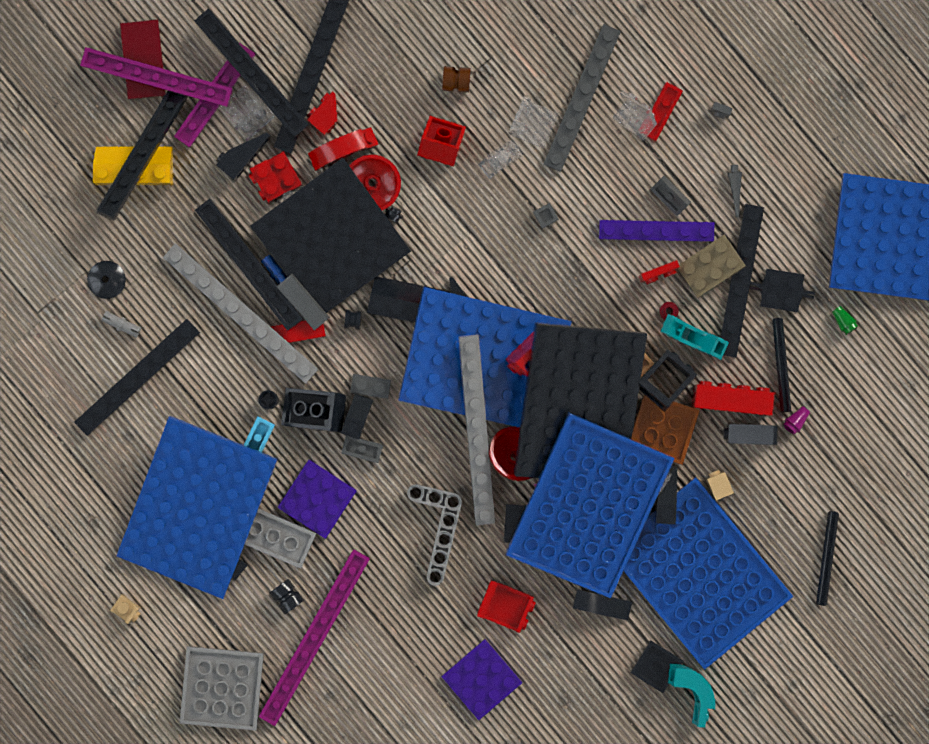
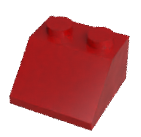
(441, 141)

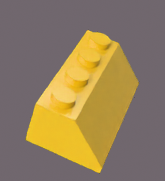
(110, 160)

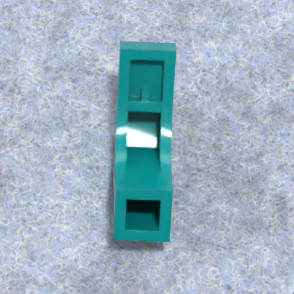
(694, 337)
(703, 694)

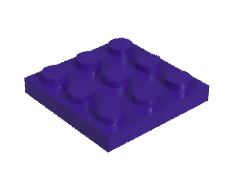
(317, 499)
(481, 679)

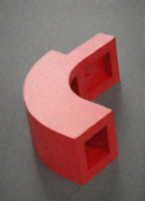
(342, 147)

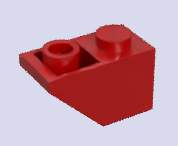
(325, 116)

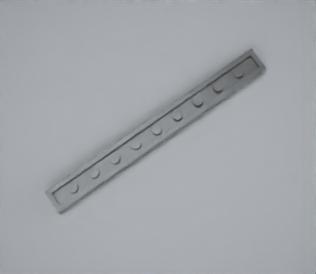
(240, 313)
(476, 429)

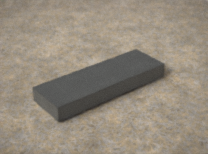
(303, 301)

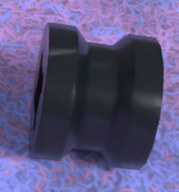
(353, 319)

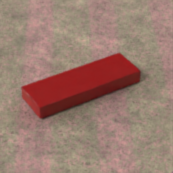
(663, 108)
(300, 332)

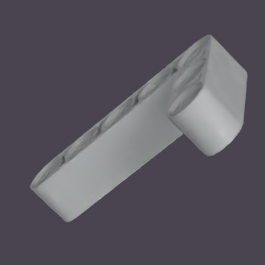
(442, 528)

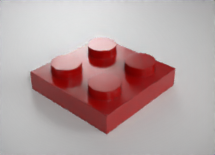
(665, 270)

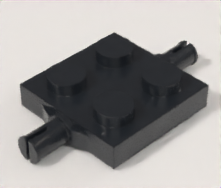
(782, 290)

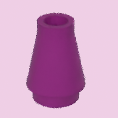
(796, 421)

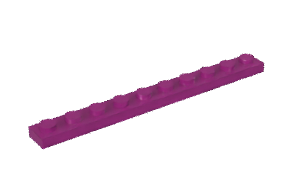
(314, 637)

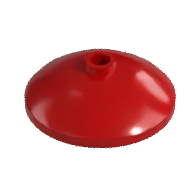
(384, 173)
(503, 447)

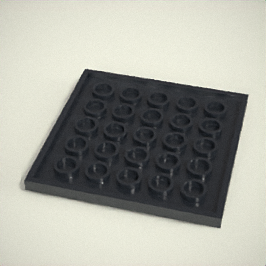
(331, 236)

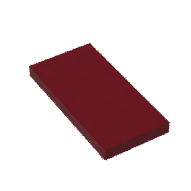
(142, 44)

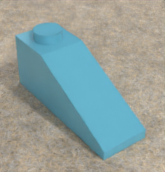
(259, 434)

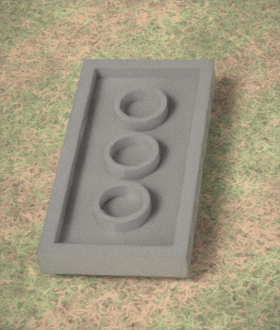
(280, 538)

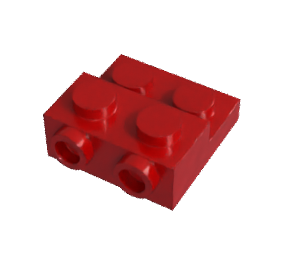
(274, 177)

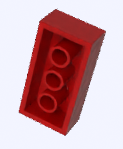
(733, 399)

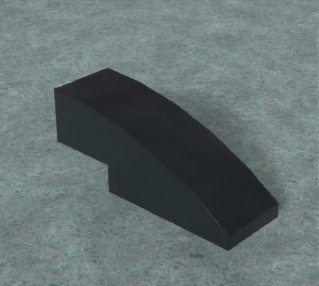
(601, 604)

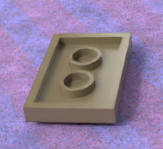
(711, 266)

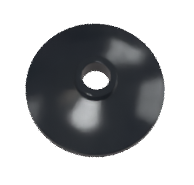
(116, 279)

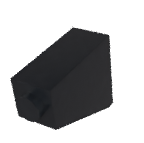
(750, 434)

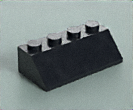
(395, 299)

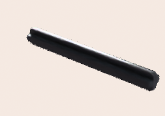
(781, 364)
(827, 558)

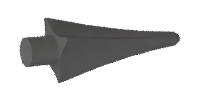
(735, 183)

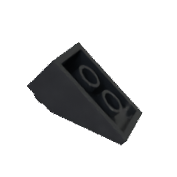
(313, 410)

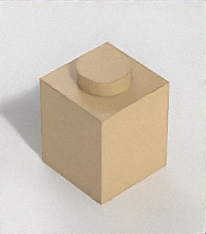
(719, 485)

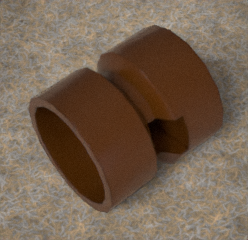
(456, 79)

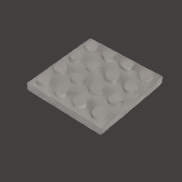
(221, 688)

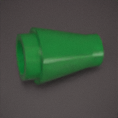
(845, 320)

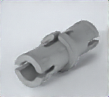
(121, 324)

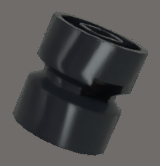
(286, 596)

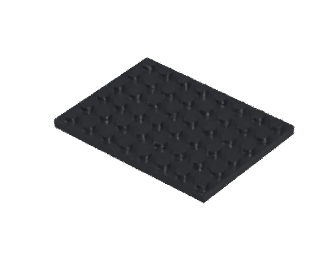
(577, 373)

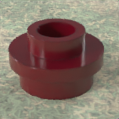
(673, 306)

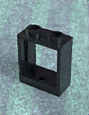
(657, 396)

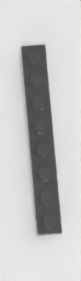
(582, 98)

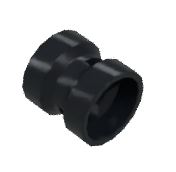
(266, 401)

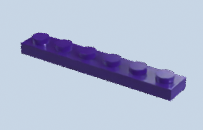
(656, 230)

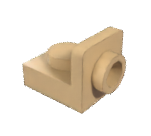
(126, 609)

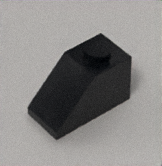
(357, 416)

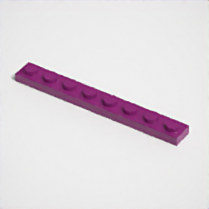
(156, 77)

